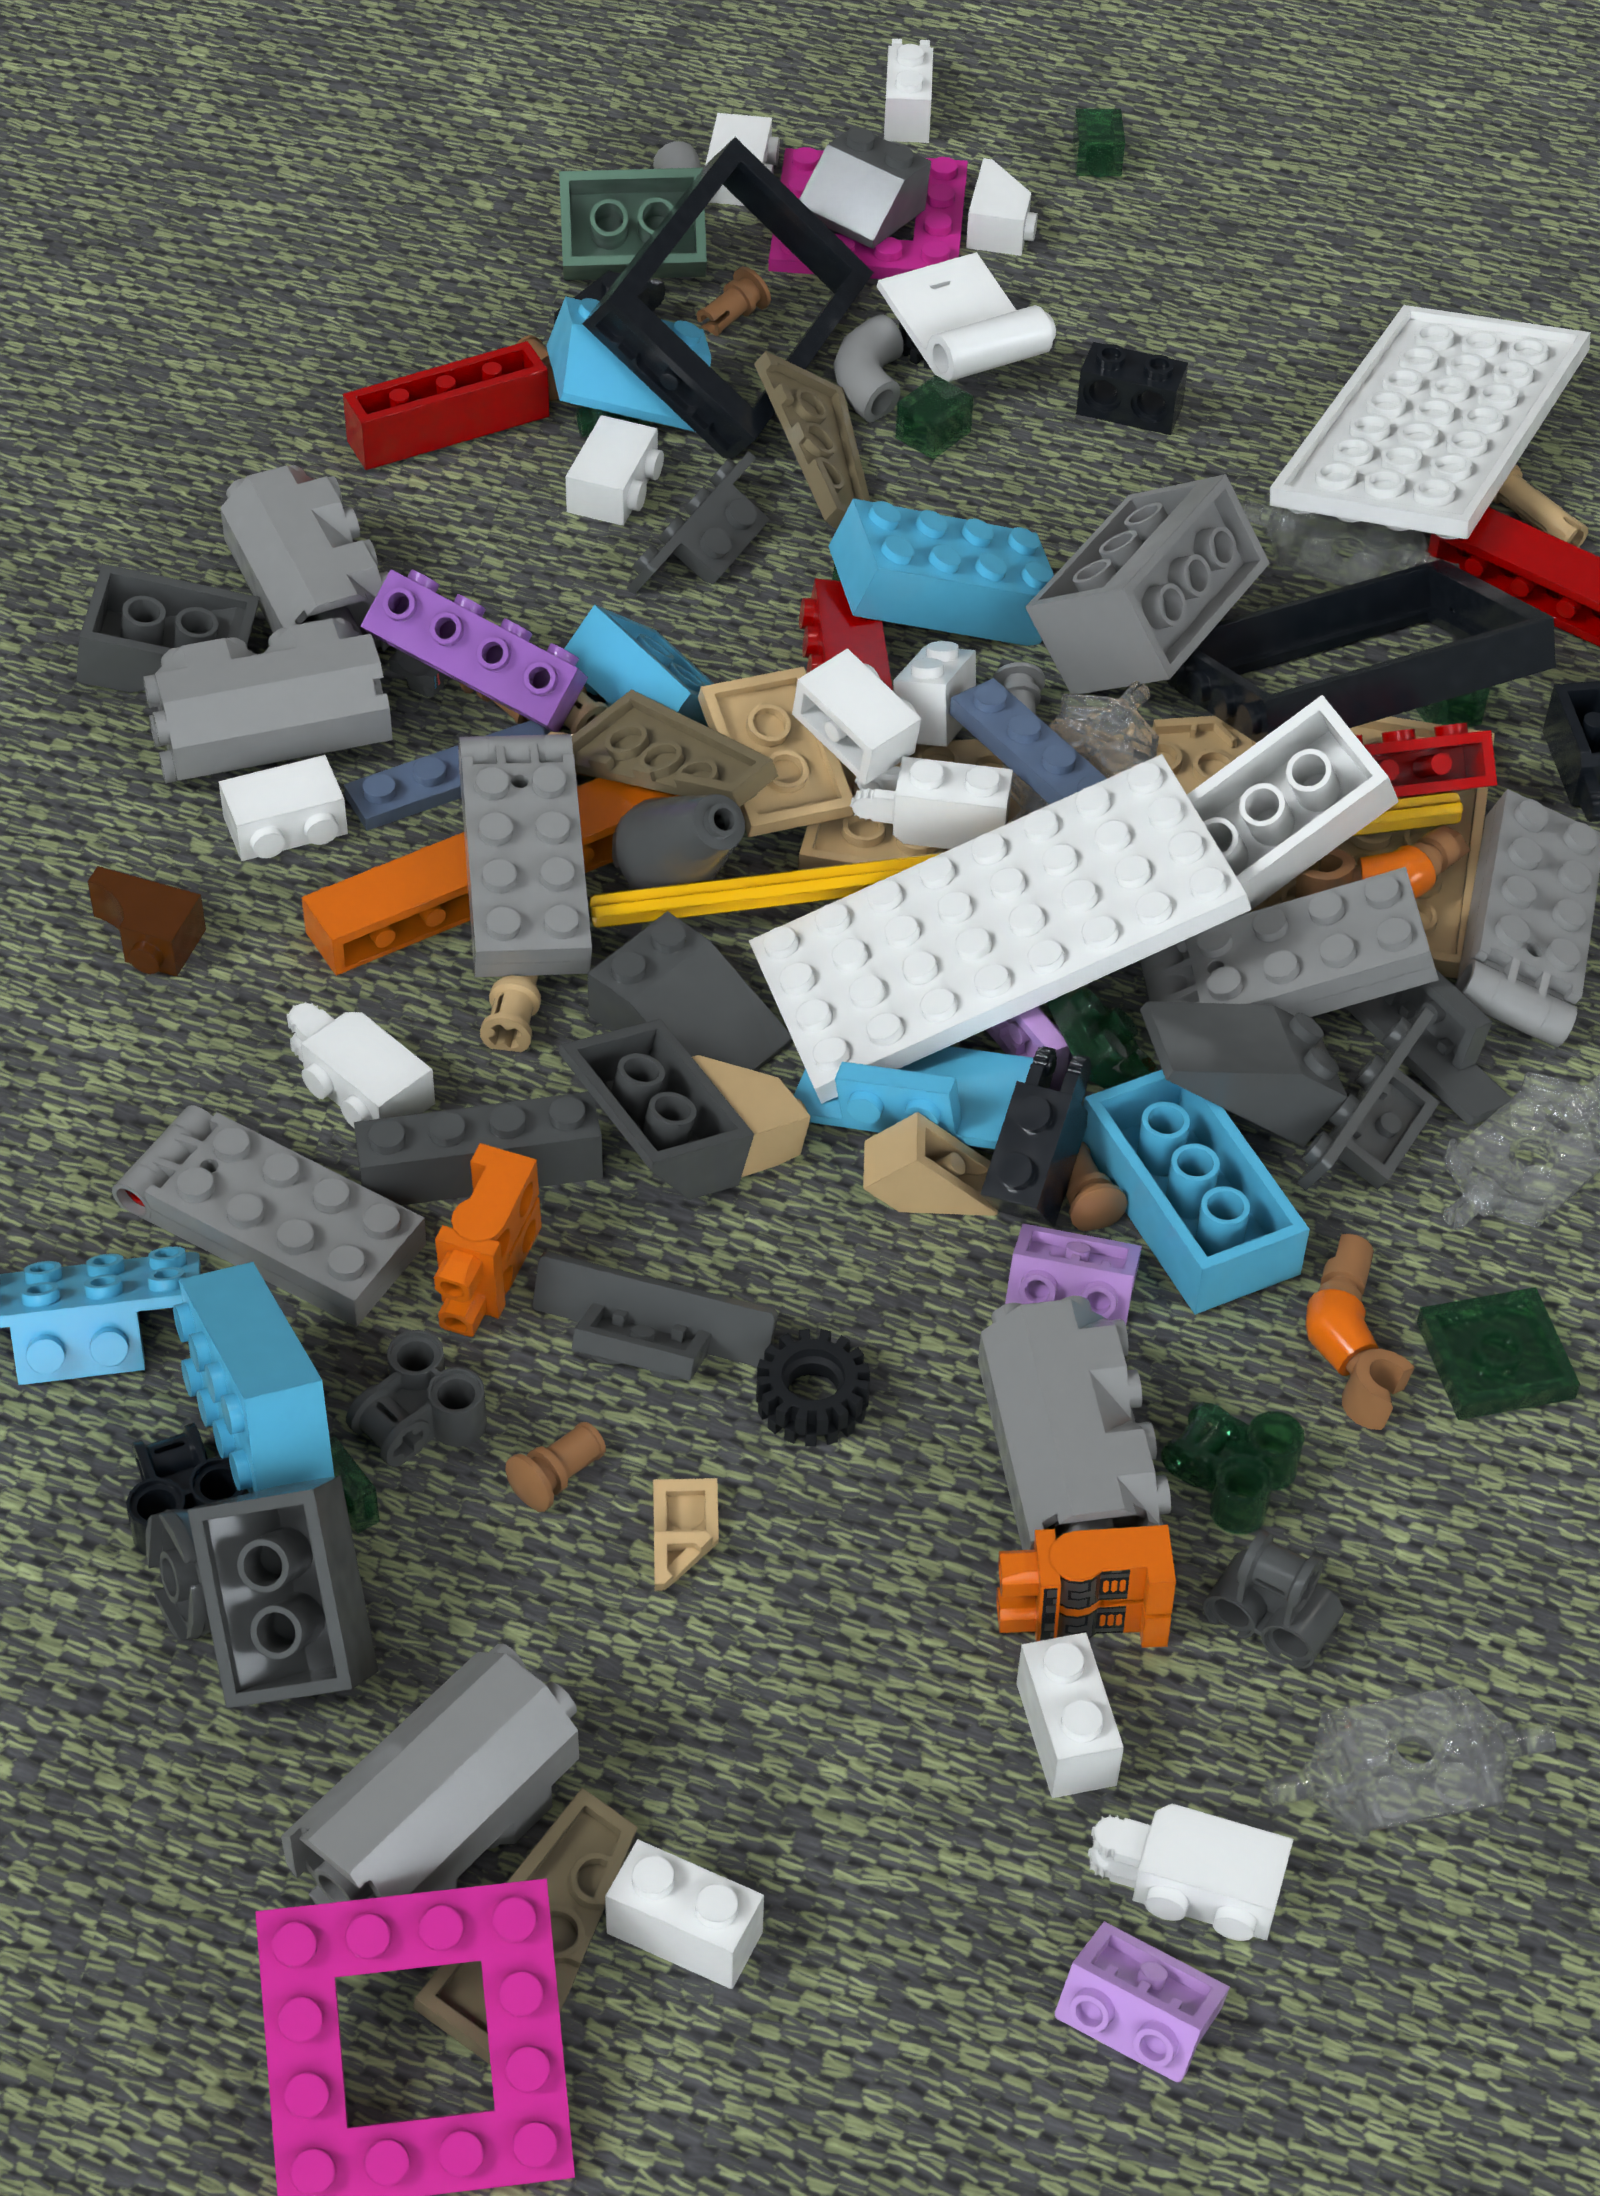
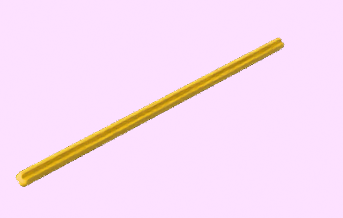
(842, 880)

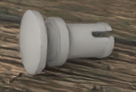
(1023, 681)

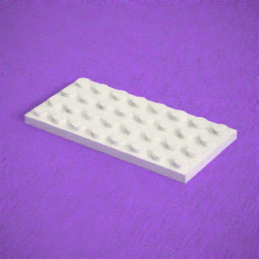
(1431, 422)
(998, 925)

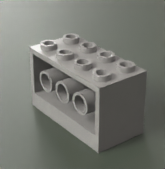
(1148, 586)

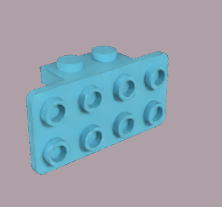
(953, 1088)
(87, 1314)

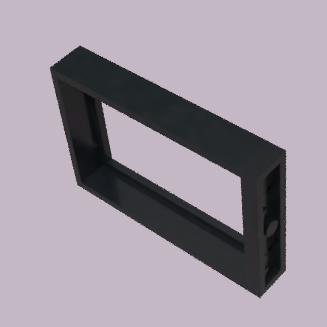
(665, 359)
(1496, 645)

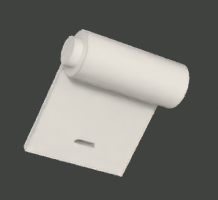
(965, 318)

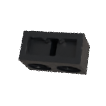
(1131, 388)

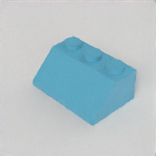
(595, 378)
(628, 656)

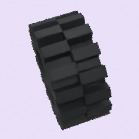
(812, 1416)

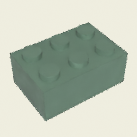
(615, 213)

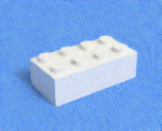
(1292, 799)

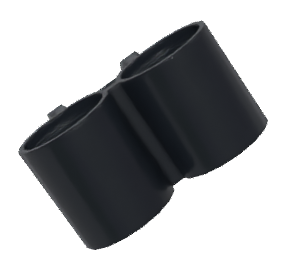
(175, 1477)

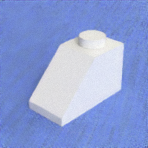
(1000, 212)

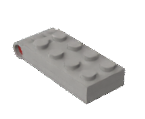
(524, 856)
(1530, 918)
(1303, 952)
(275, 1209)

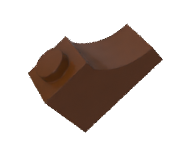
(154, 920)

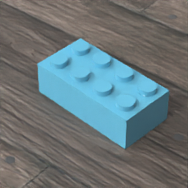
(939, 571)
(1195, 1190)
(252, 1380)

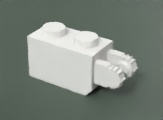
(908, 92)
(936, 801)
(358, 1065)
(1196, 1868)

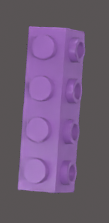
(474, 650)

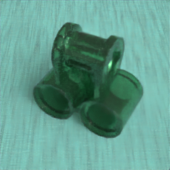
(1236, 1461)

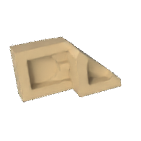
(683, 1526)

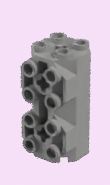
(300, 549)
(243, 709)
(1068, 1420)
(441, 1786)

